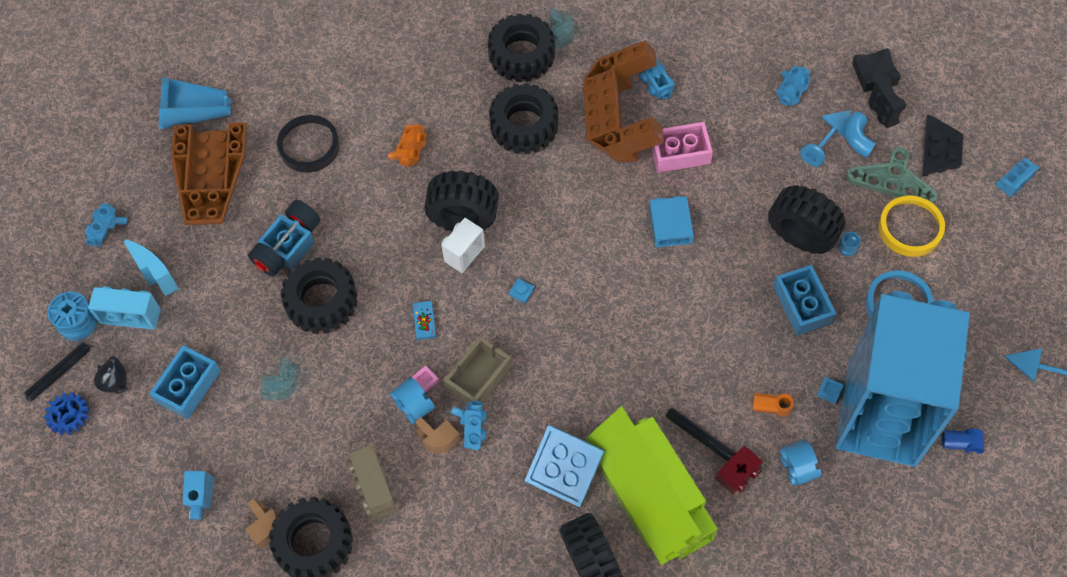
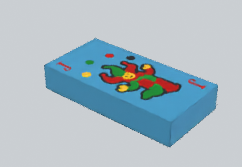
(424, 320)

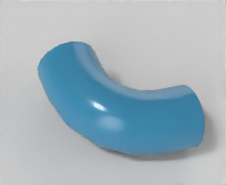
(855, 135)

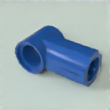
(967, 440)

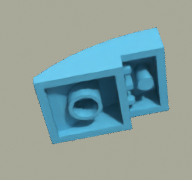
(152, 267)

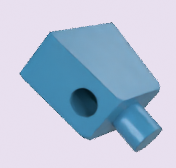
(203, 484)

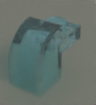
(563, 27)
(282, 386)

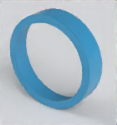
(869, 302)

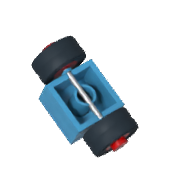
(286, 239)

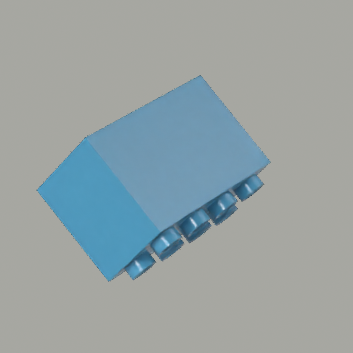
(903, 379)

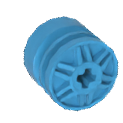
(71, 316)

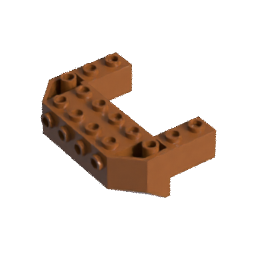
(603, 107)

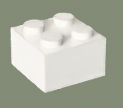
(463, 245)

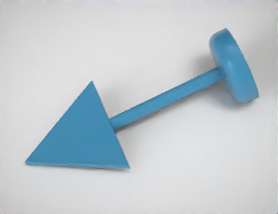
(814, 154)
(1029, 363)

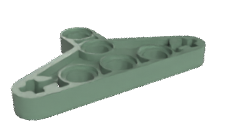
(883, 175)

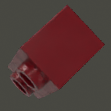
(744, 460)

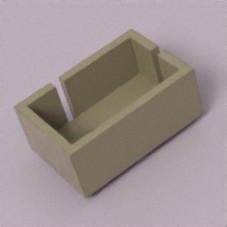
(478, 372)
(371, 483)

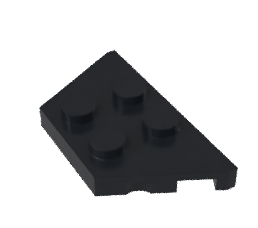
(941, 147)

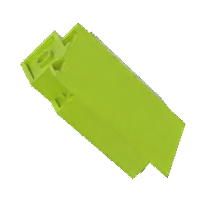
(653, 486)

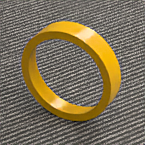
(906, 250)

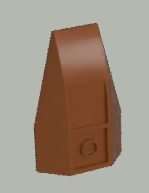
(207, 170)

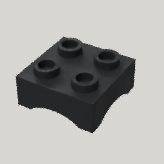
(874, 68)
(886, 103)

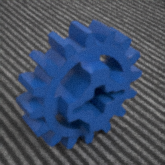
(66, 413)

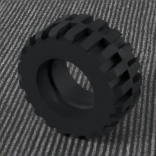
(521, 29)
(523, 137)
(461, 196)
(806, 219)
(325, 316)
(300, 515)
(589, 548)

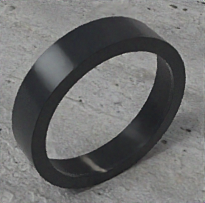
(313, 166)

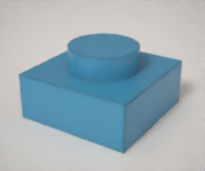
(521, 290)
(830, 390)

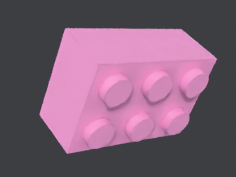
(683, 148)

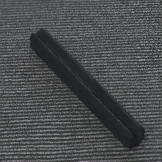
(57, 371)
(700, 434)

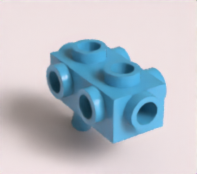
(658, 81)
(793, 85)
(104, 219)
(473, 419)

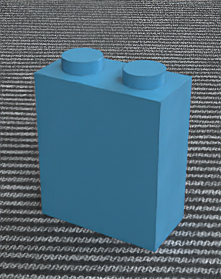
(670, 221)

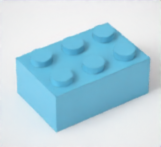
(124, 307)

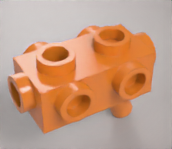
(410, 145)

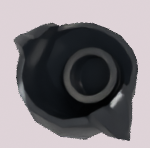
(111, 376)

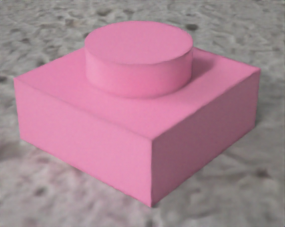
(426, 378)

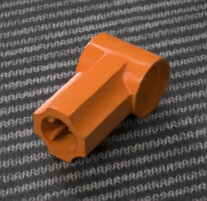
(770, 404)

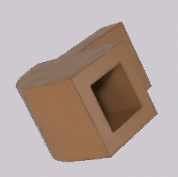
(437, 440)
(261, 528)

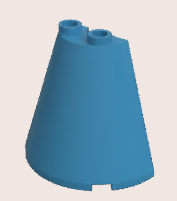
(190, 103)

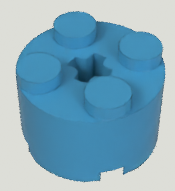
(412, 400)
(800, 462)

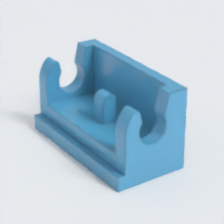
(1017, 177)

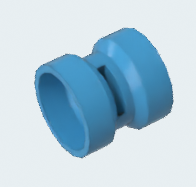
(849, 243)

